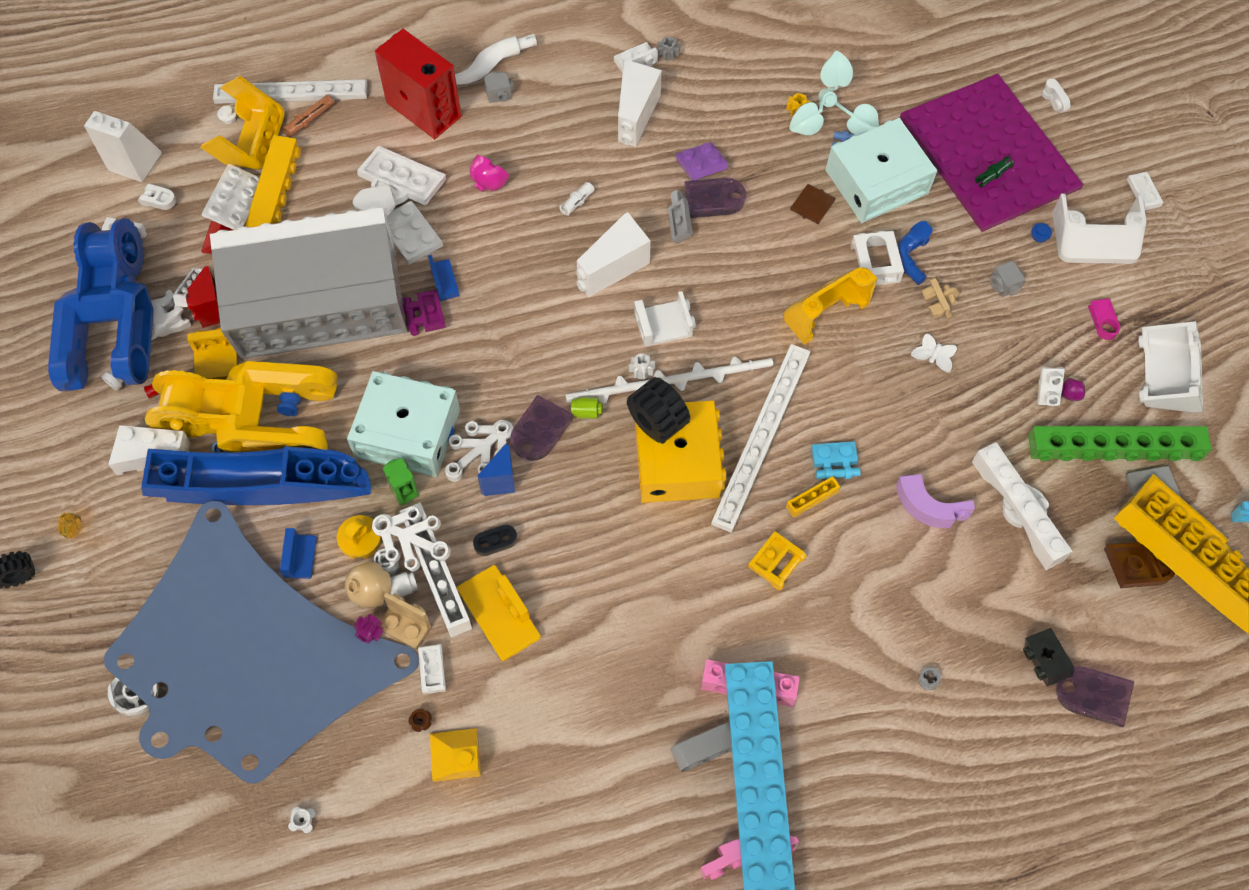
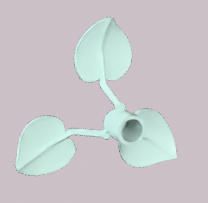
(834, 73)

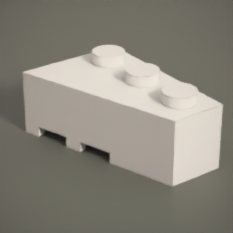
(133, 443)

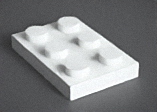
(412, 233)

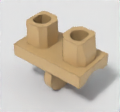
(942, 307)

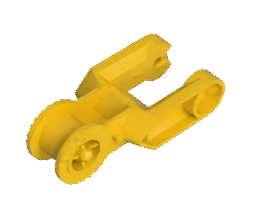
(234, 405)

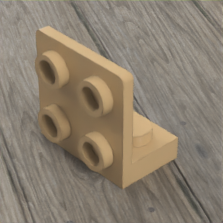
(405, 621)

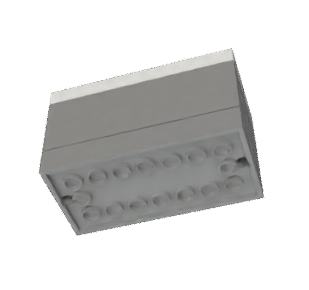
(307, 283)

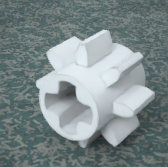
(642, 366)

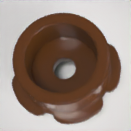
(420, 714)

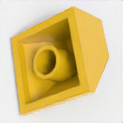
(455, 755)

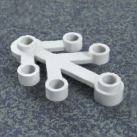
(480, 446)
(408, 536)

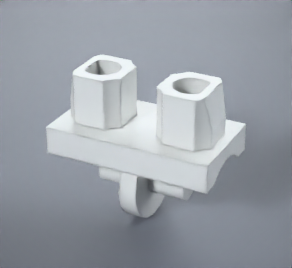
(1050, 386)

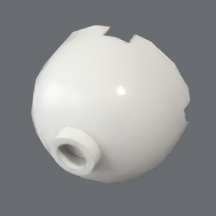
(126, 701)

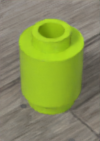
(586, 407)

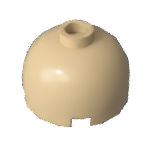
(367, 585)

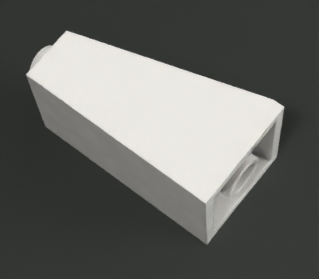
(637, 100)
(122, 146)
(613, 256)

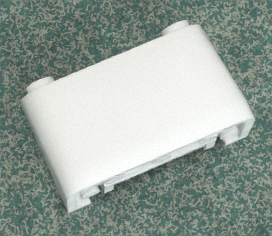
(1172, 367)

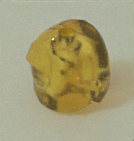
(69, 525)

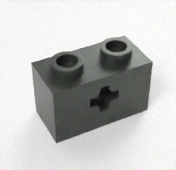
(1047, 644)

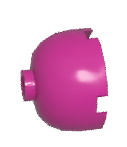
(487, 175)

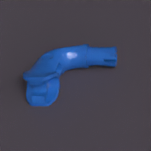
(917, 236)

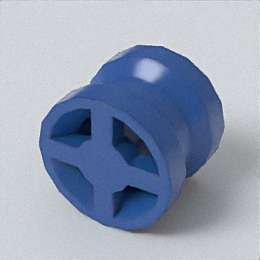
(288, 404)

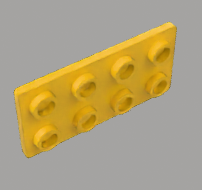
(499, 612)

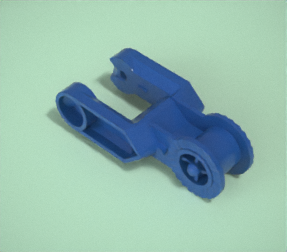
(103, 293)

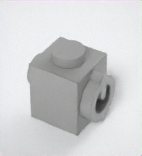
(498, 86)
(1007, 279)

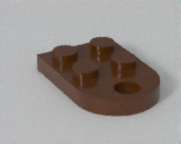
(1136, 566)

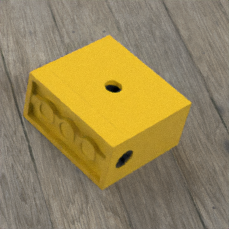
(687, 463)

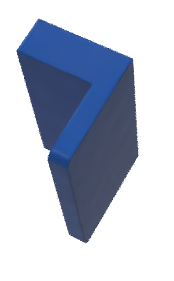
(443, 279)
(297, 555)

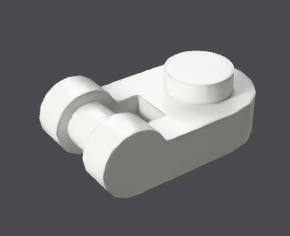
(1056, 95)
(162, 199)

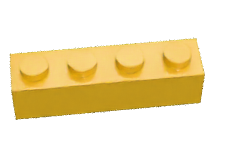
(813, 497)

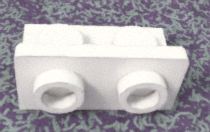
(640, 54)

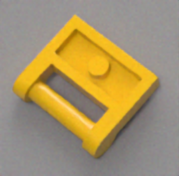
(771, 555)

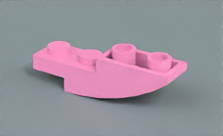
(729, 857)

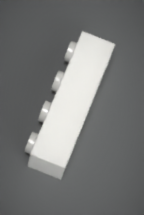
(182, 293)

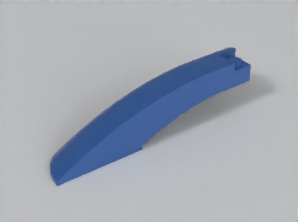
(254, 477)

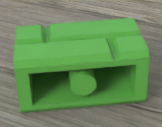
(400, 481)

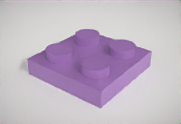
(701, 161)

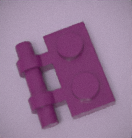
(430, 309)

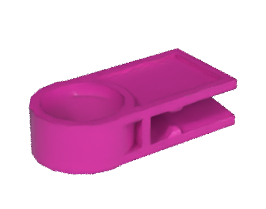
(1103, 313)

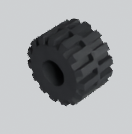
(658, 410)

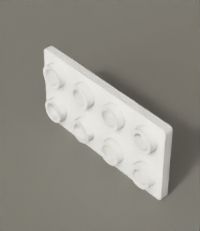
(232, 198)

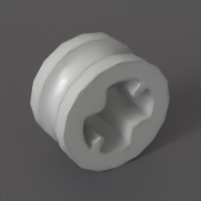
(924, 682)

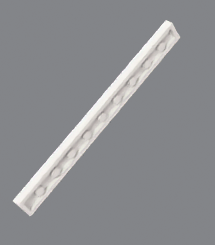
(760, 439)

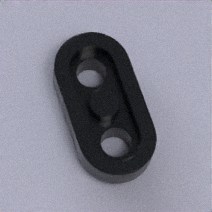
(494, 539)

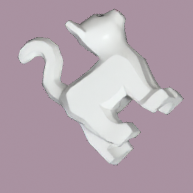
(164, 321)

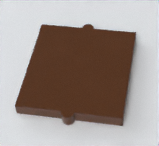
(813, 204)

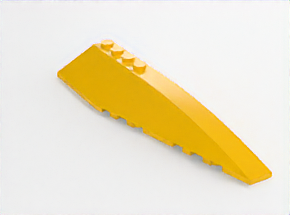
(1189, 547)

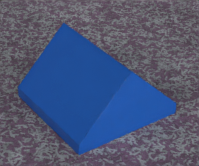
(497, 474)

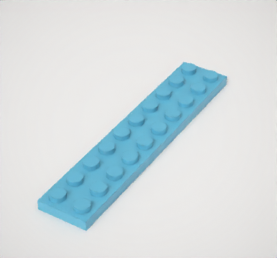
(759, 777)

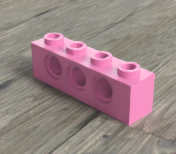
(715, 681)

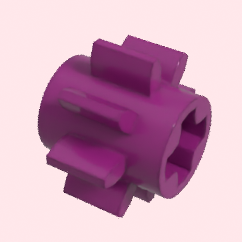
(368, 628)

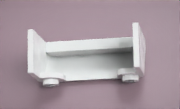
(1095, 242)

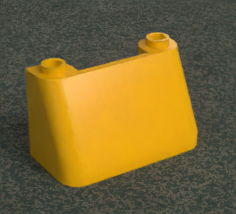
(850, 288)

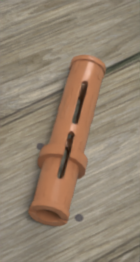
(291, 128)

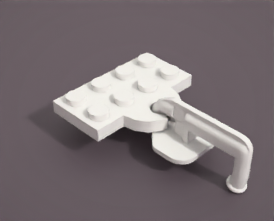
(395, 180)

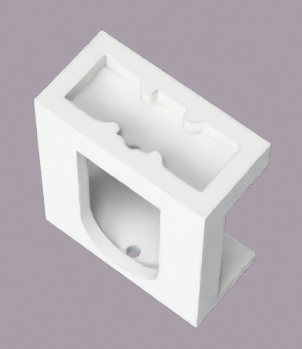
(887, 274)

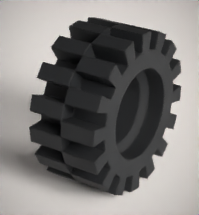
(15, 569)

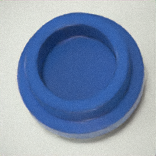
(1041, 232)

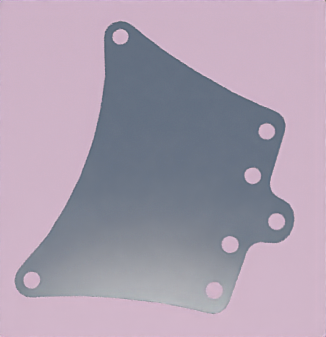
(243, 655)

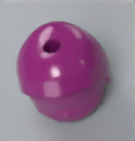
(1073, 390)

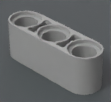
(702, 747)

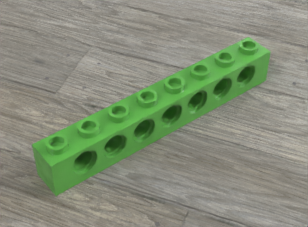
(1194, 437)

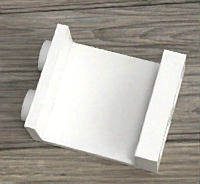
(664, 321)

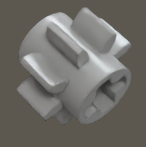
(668, 48)

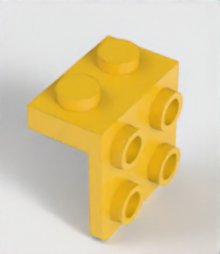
(212, 354)

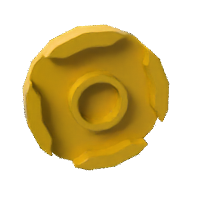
(357, 537)

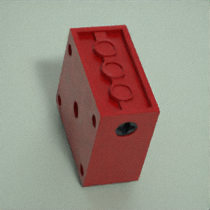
(418, 83)

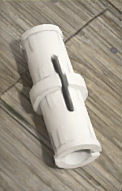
(576, 198)

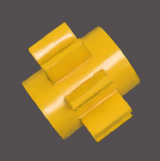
(796, 102)

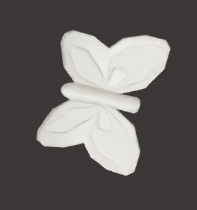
(935, 352)

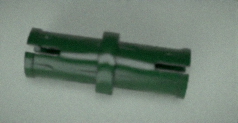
(994, 171)

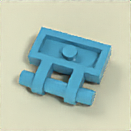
(835, 454)

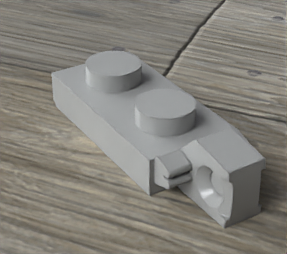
(679, 217)

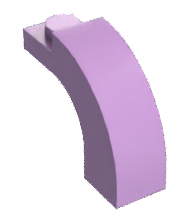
(925, 508)

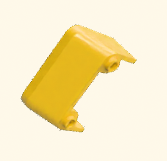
(262, 121)

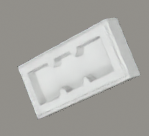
(1142, 185)
(432, 669)

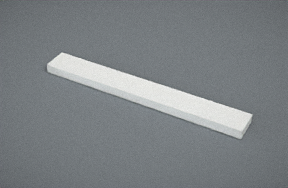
(303, 90)

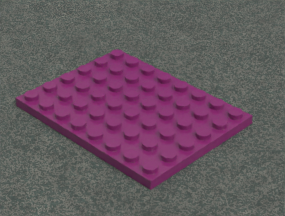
(979, 128)

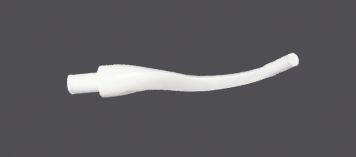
(492, 55)

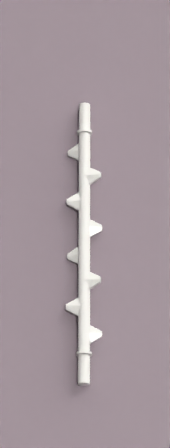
(678, 380)

